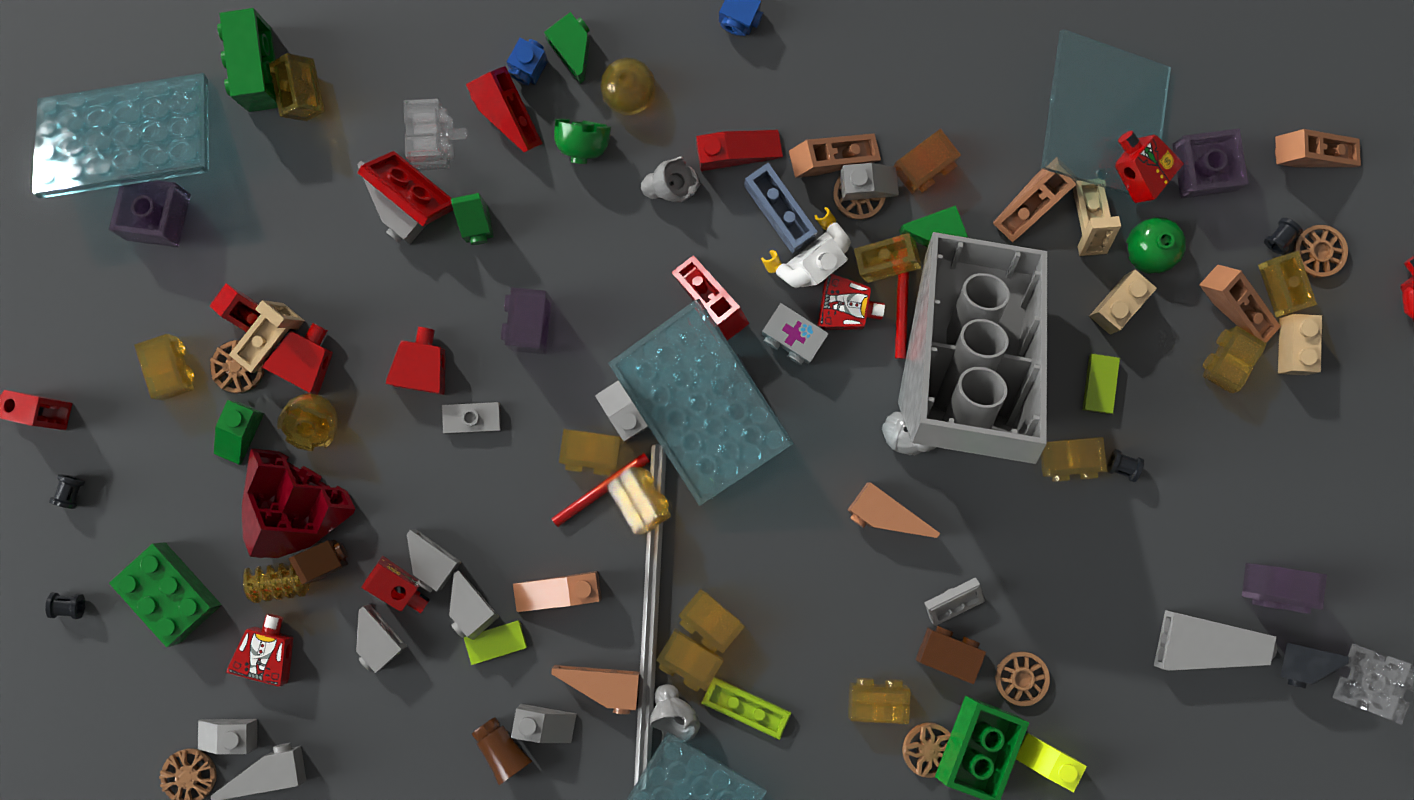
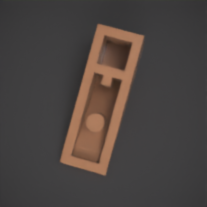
(1317, 149)
(830, 154)
(1032, 202)
(1239, 302)
(881, 511)
(557, 592)
(606, 686)

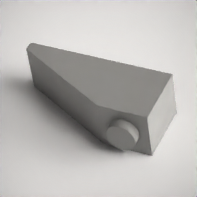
(399, 222)
(274, 771)

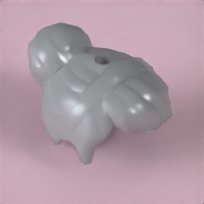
(684, 181)
(900, 440)
(673, 714)

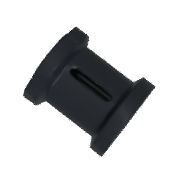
(1283, 236)
(1125, 465)
(66, 491)
(65, 605)

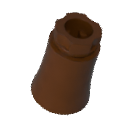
(500, 750)

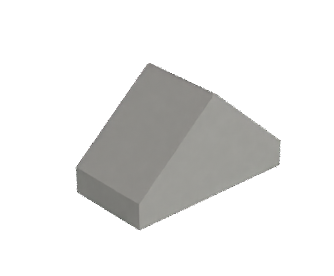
(979, 350)

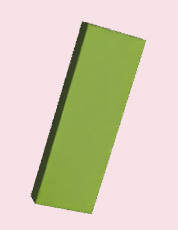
(746, 707)

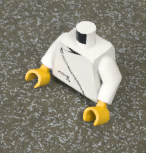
(817, 259)

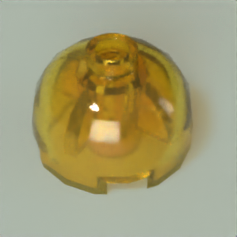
(628, 86)
(308, 422)

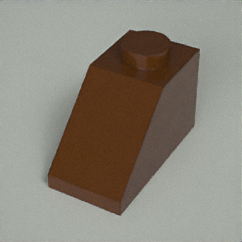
(319, 561)

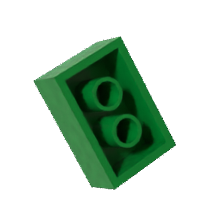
(247, 58)
(165, 594)
(981, 750)

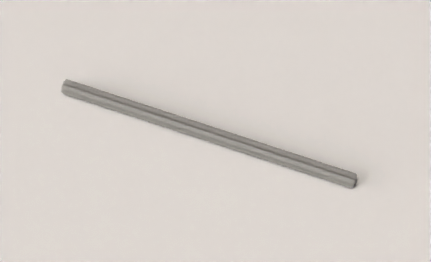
(650, 624)

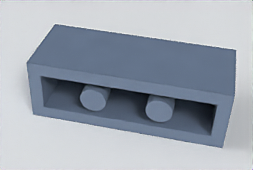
(780, 208)

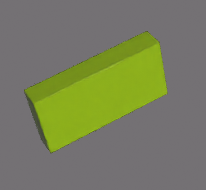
(1101, 383)
(496, 642)

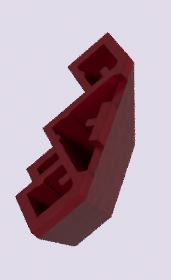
(287, 506)

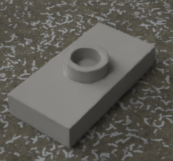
(471, 417)
(954, 601)

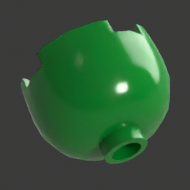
(581, 139)
(1156, 245)

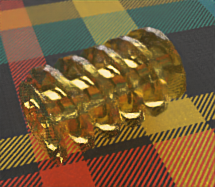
(273, 584)

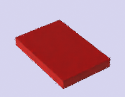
(407, 188)

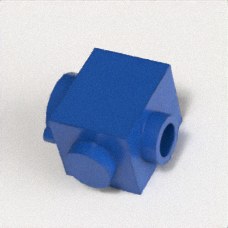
(740, 16)
(527, 61)

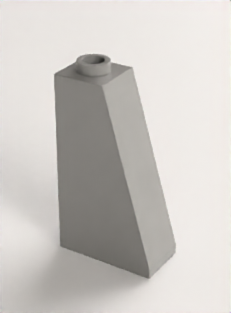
(1205, 644)

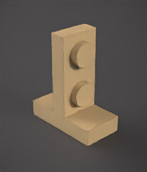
(1095, 219)
(265, 334)

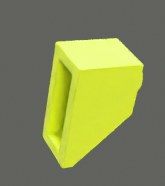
(1050, 762)

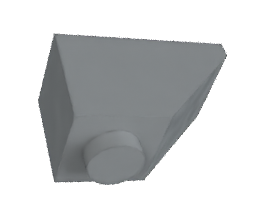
(868, 181)
(621, 411)
(430, 561)
(469, 608)
(376, 640)
(543, 725)
(227, 735)

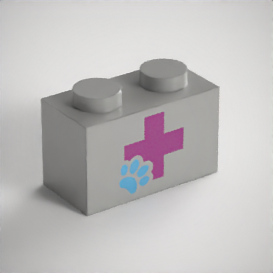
(793, 334)

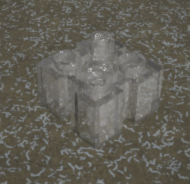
(429, 134)
(1376, 684)

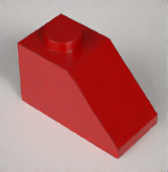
(235, 307)

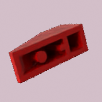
(502, 105)
(737, 148)
(717, 301)

